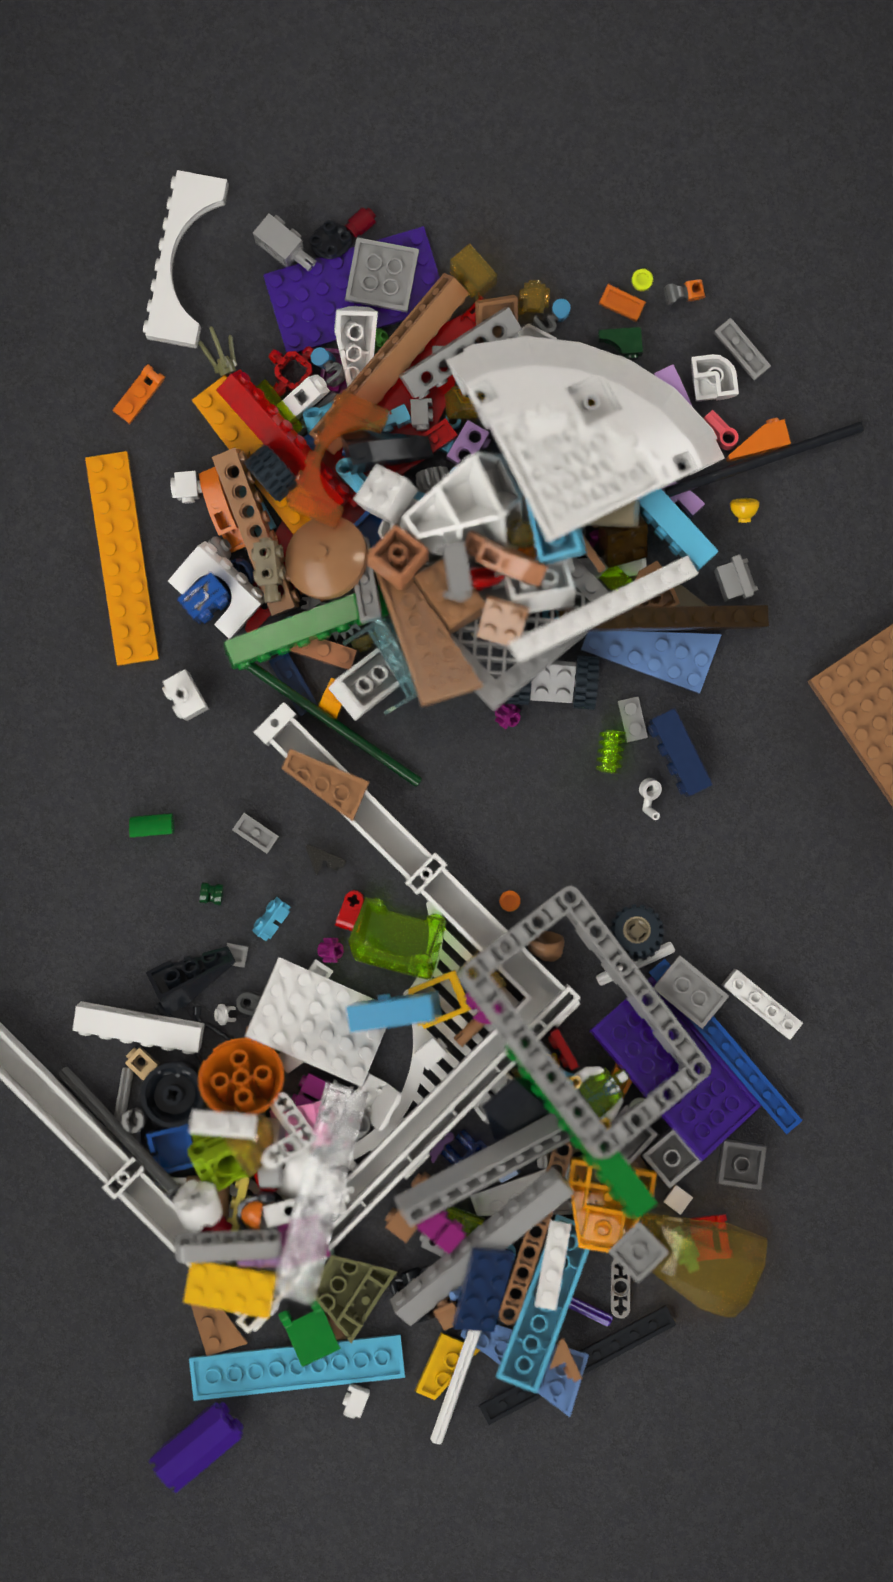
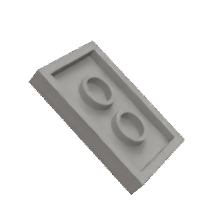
(690, 991)

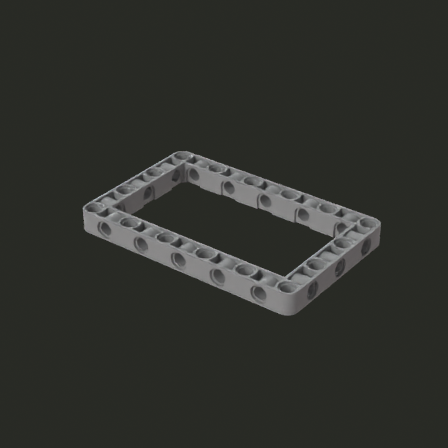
(537, 1059)

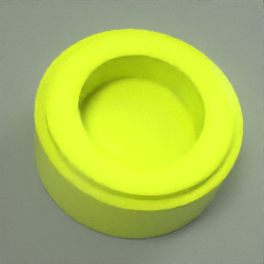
(642, 280)

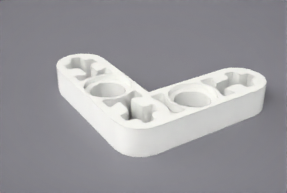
(294, 1137)

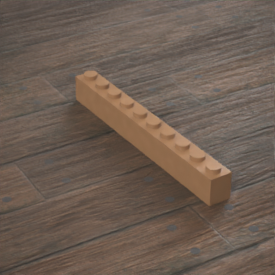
(403, 346)

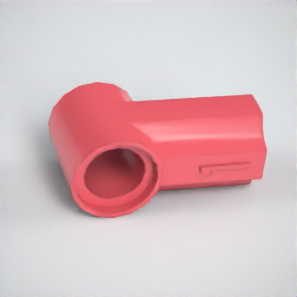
(721, 429)

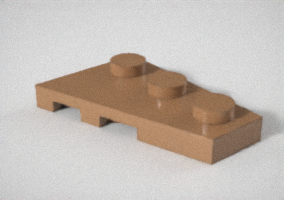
(216, 1330)

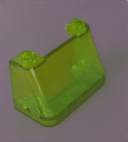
(397, 940)

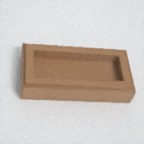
(593, 557)

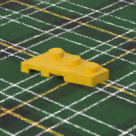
(440, 1366)

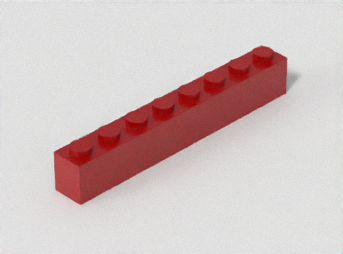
(276, 431)

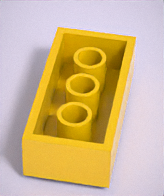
(231, 1288)

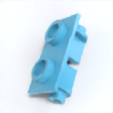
(264, 925)

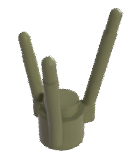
(225, 365)

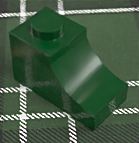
(625, 340)

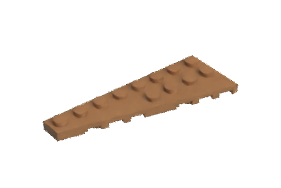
(430, 653)

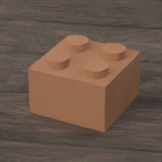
(398, 557)

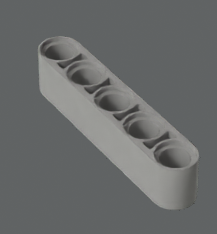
(228, 1246)

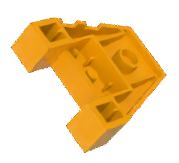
(596, 1214)

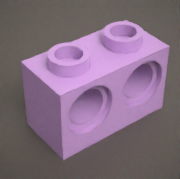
(464, 444)

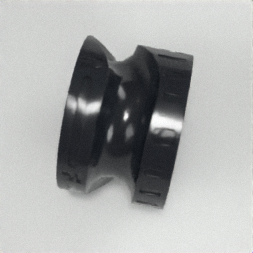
(158, 1097)

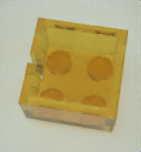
(473, 272)

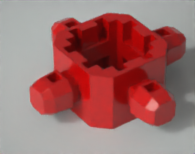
(276, 358)

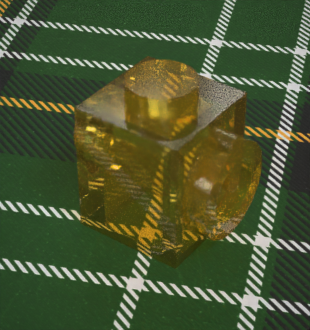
(534, 296)

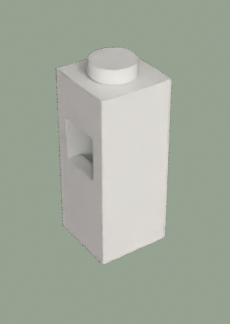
(306, 395)

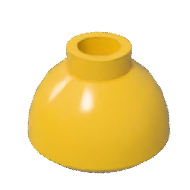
(744, 508)

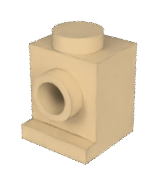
(141, 1070)

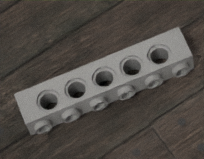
(412, 377)

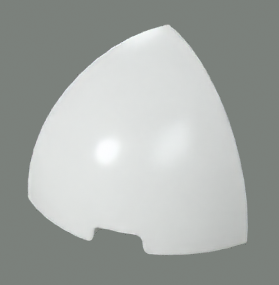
(292, 1175)

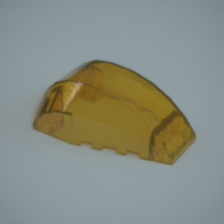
(709, 1261)

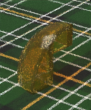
(249, 1151)

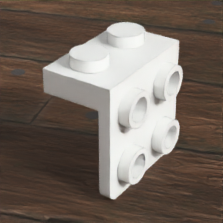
(380, 1101)

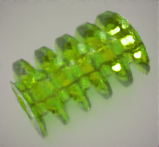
(610, 751)

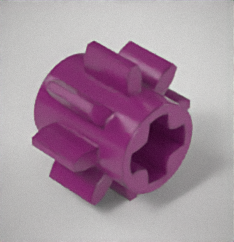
(507, 715)
(330, 950)

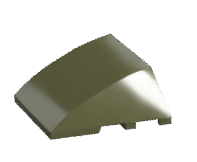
(351, 1291)

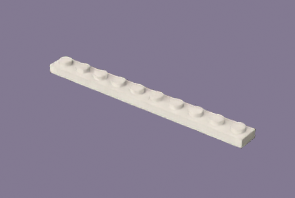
(602, 609)

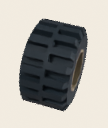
(271, 472)
(638, 931)

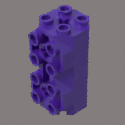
(196, 1446)

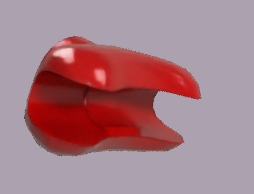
(484, 577)

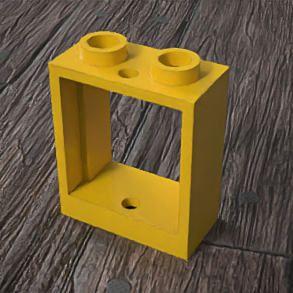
(452, 976)

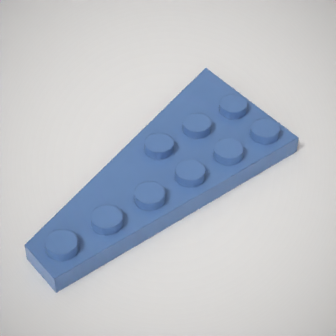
(669, 656)
(554, 1383)

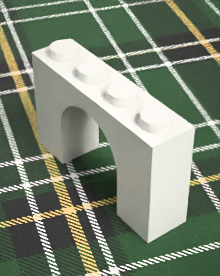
(245, 597)

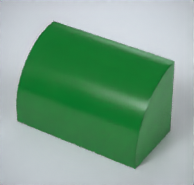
(151, 825)

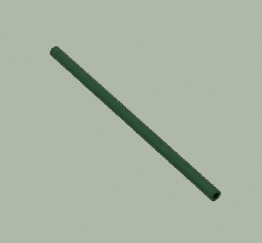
(334, 724)

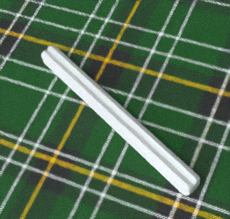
(455, 1386)

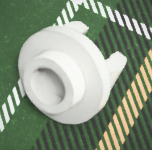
(221, 1014)

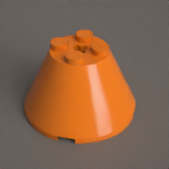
(241, 1077)

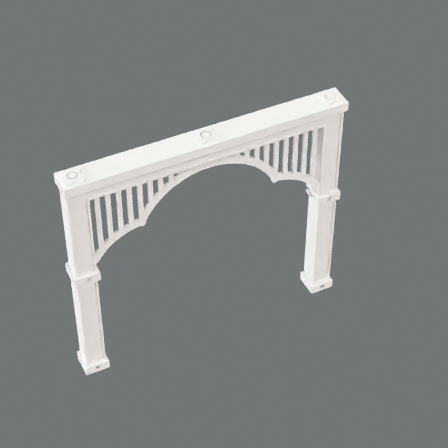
(404, 1141)

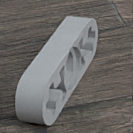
(614, 1302)

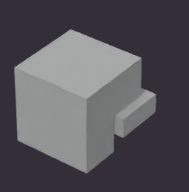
(735, 579)

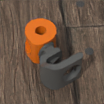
(692, 291)

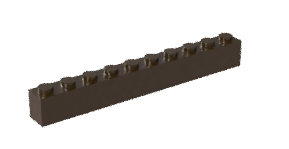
(683, 618)

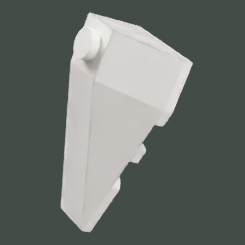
(355, 338)

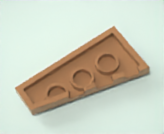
(329, 783)

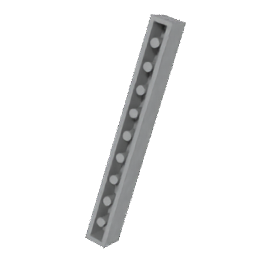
(481, 1169)
(495, 1233)

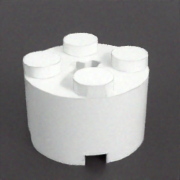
(198, 1205)

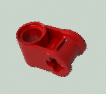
(348, 913)

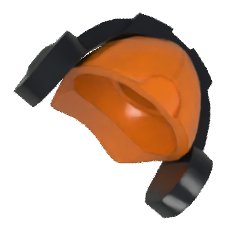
(250, 1210)

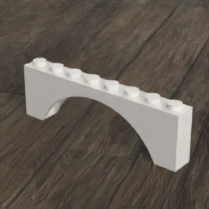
(190, 199)

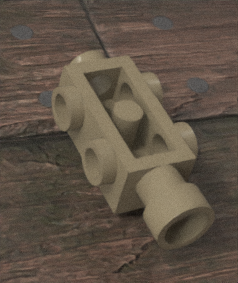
(271, 563)

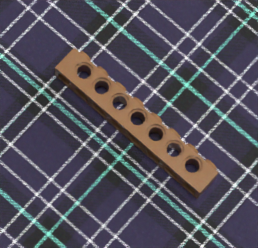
(224, 464)

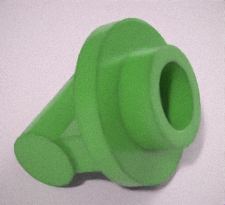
(380, 339)

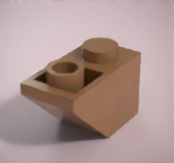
(445, 1312)

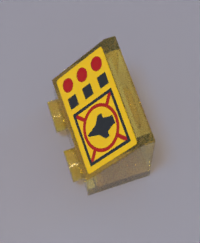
(460, 406)

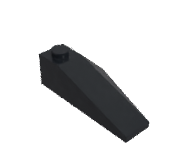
(370, 448)

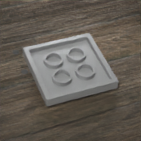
(382, 274)

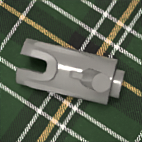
(133, 1121)

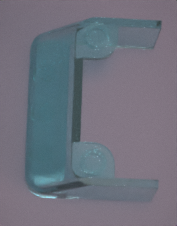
(387, 641)

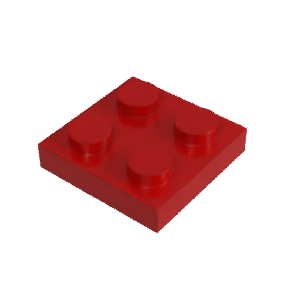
(558, 1042)

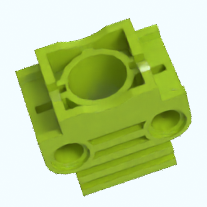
(214, 1161)

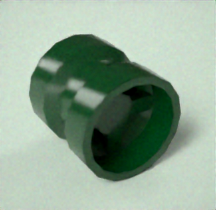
(215, 896)

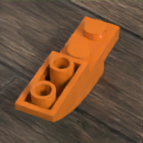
(220, 508)

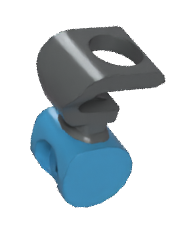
(560, 312)
(326, 360)

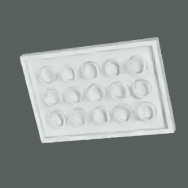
(309, 1021)

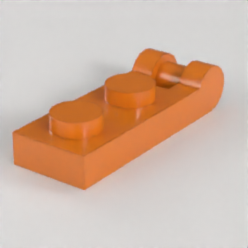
(138, 394)

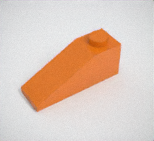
(767, 438)

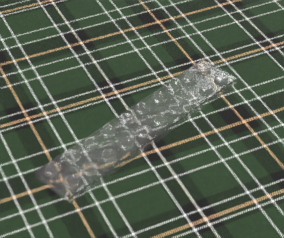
(319, 1193)

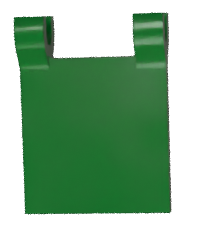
(310, 1334)

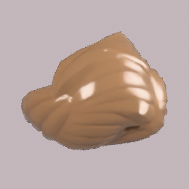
(547, 946)

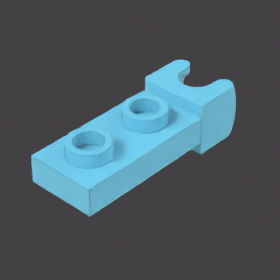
(398, 417)

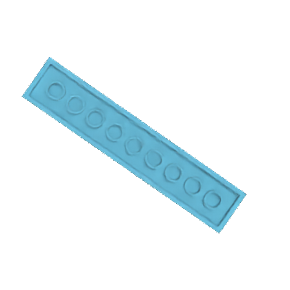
(281, 1370)

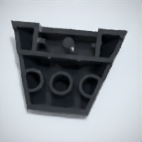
(513, 1108)

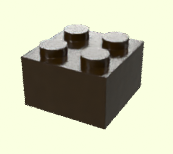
(622, 544)

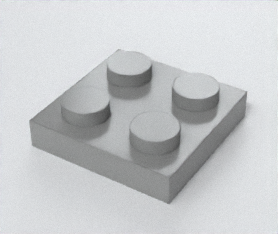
(638, 1252)

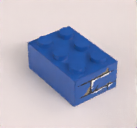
(205, 599)

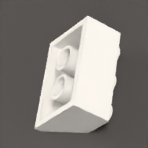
(555, 590)

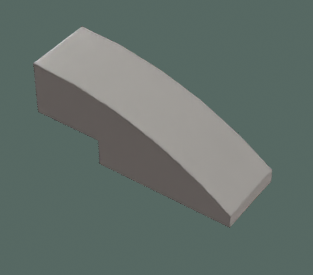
(272, 1177)

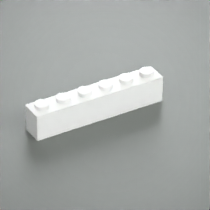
(138, 1027)

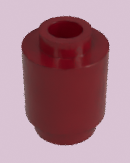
(361, 222)

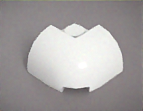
(713, 378)

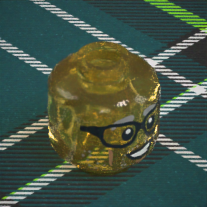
(520, 534)

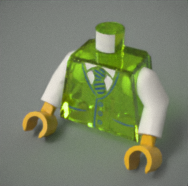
(601, 1091)

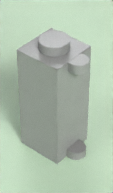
(456, 571)

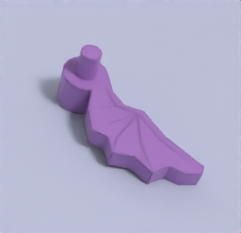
(449, 1136)

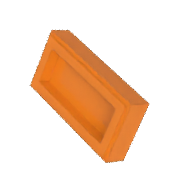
(622, 303)

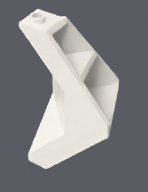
(475, 497)

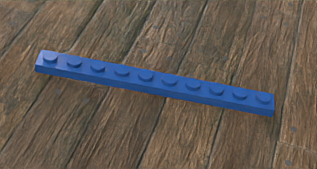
(742, 1067)

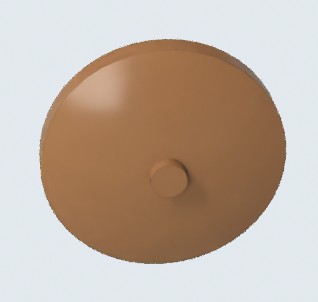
(326, 560)

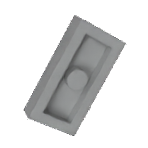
(632, 719)
(255, 833)

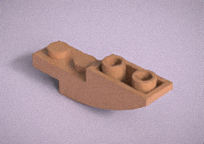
(504, 560)

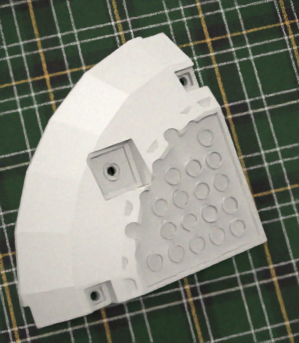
(574, 456)

